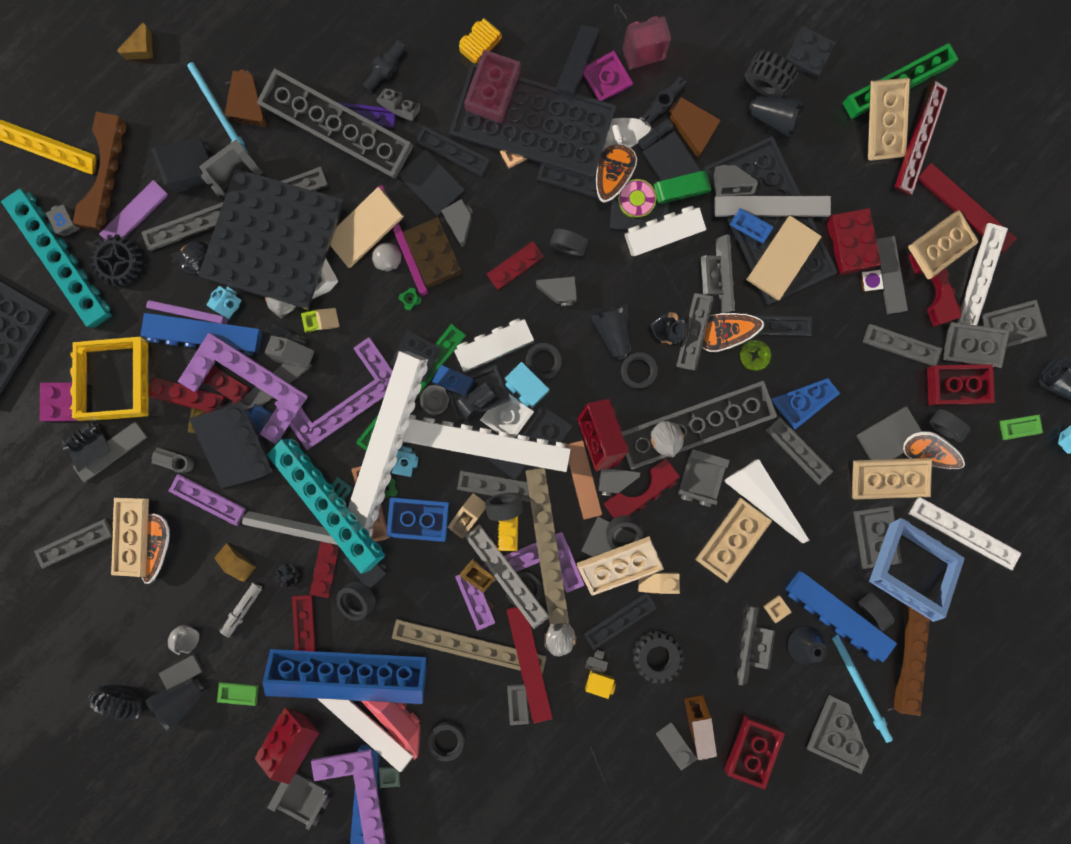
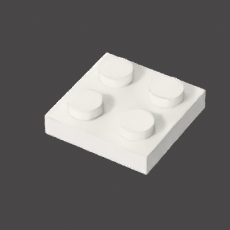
(508, 417)

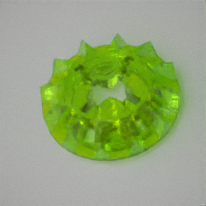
(764, 354)

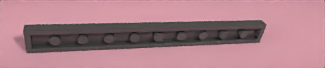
(207, 218)

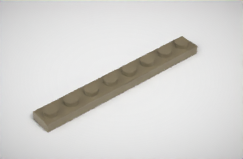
(547, 546)
(459, 644)

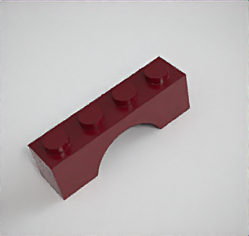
(945, 305)
(661, 476)

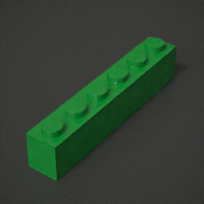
(917, 72)

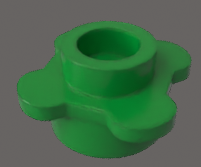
(406, 295)
(392, 489)

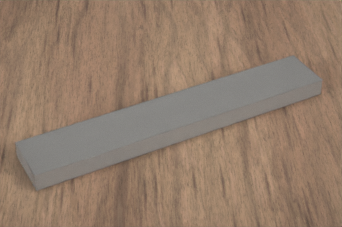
(774, 206)
(287, 526)
(507, 576)

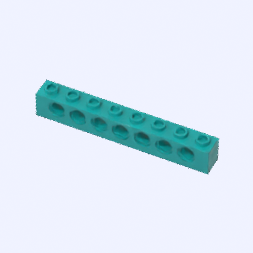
(16, 206)
(328, 515)

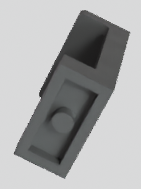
(221, 167)
(702, 477)
(301, 799)

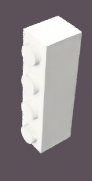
(665, 231)
(494, 346)

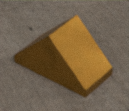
(138, 44)
(234, 563)
(477, 576)

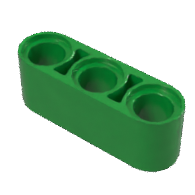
(682, 187)

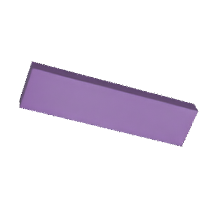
(136, 211)
(184, 312)
(207, 499)

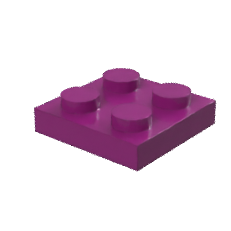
(607, 77)
(55, 402)

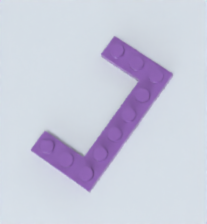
(214, 350)
(313, 433)
(519, 560)
(361, 766)

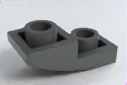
(394, 102)

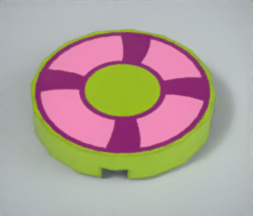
(637, 198)

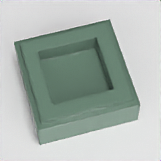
(389, 777)

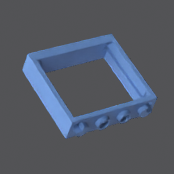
(901, 591)

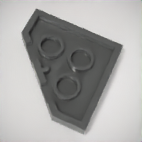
(838, 736)

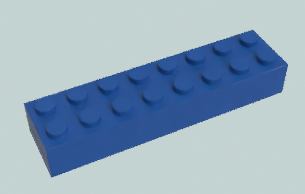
(345, 676)

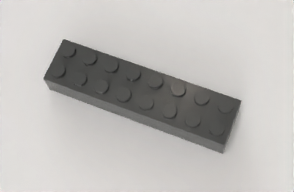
(335, 123)
(703, 422)

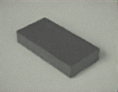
(181, 671)
(518, 704)

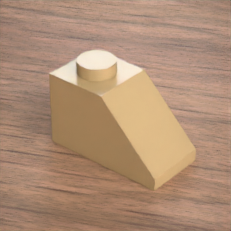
(467, 516)
(660, 583)

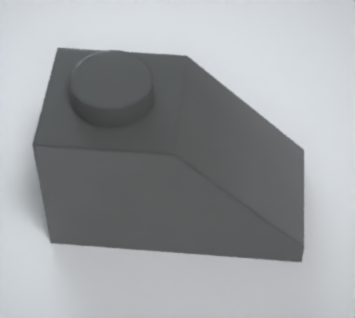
(733, 181)
(459, 220)
(560, 290)
(288, 352)
(614, 481)
(676, 746)

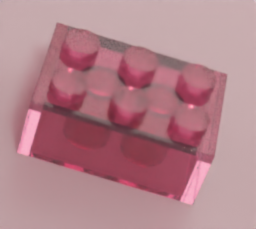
(646, 42)
(492, 86)

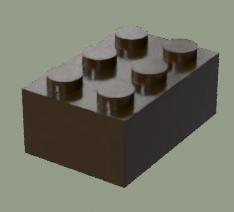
(432, 252)

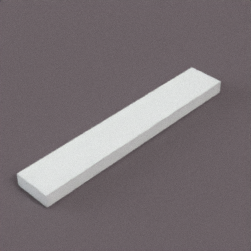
(982, 274)
(965, 533)
(370, 732)

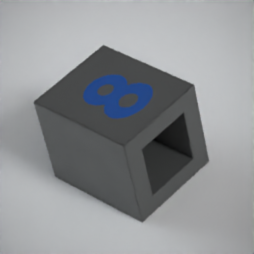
(62, 220)

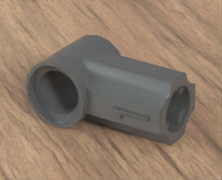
(172, 460)

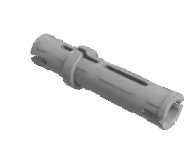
(236, 616)

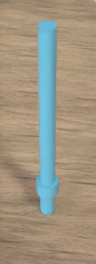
(215, 105)
(879, 721)

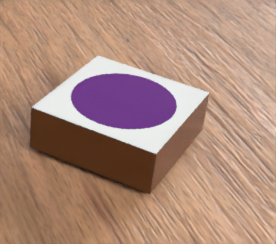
(871, 281)

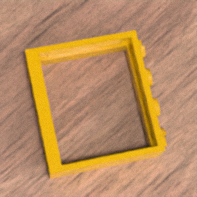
(79, 378)

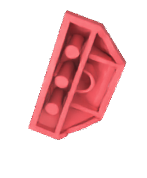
(398, 722)

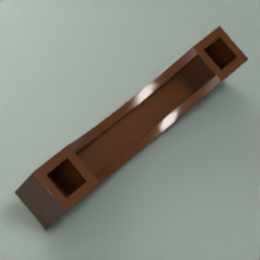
(91, 210)
(910, 685)

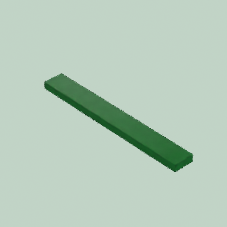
(448, 343)

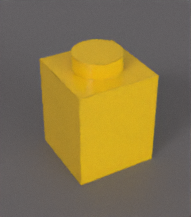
(600, 684)

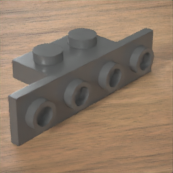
(718, 274)
(757, 646)

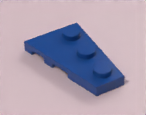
(805, 402)

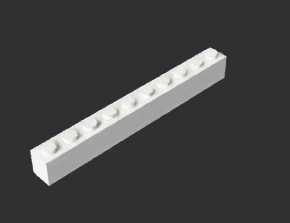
(387, 438)
(487, 444)

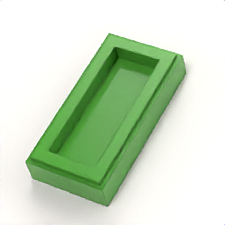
(1021, 427)
(238, 693)

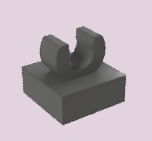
(596, 663)

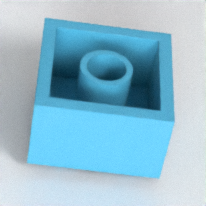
(526, 385)

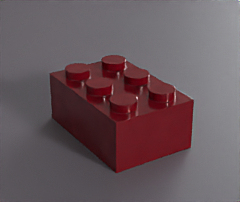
(853, 241)
(960, 384)
(602, 434)
(286, 746)
(754, 752)

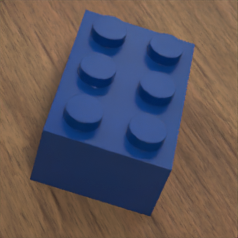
(418, 519)

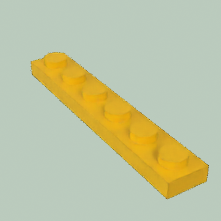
(47, 147)

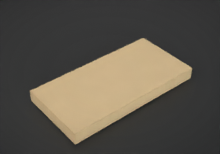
(888, 118)
(365, 227)
(943, 244)
(784, 258)
(892, 478)
(130, 537)
(733, 540)
(620, 566)

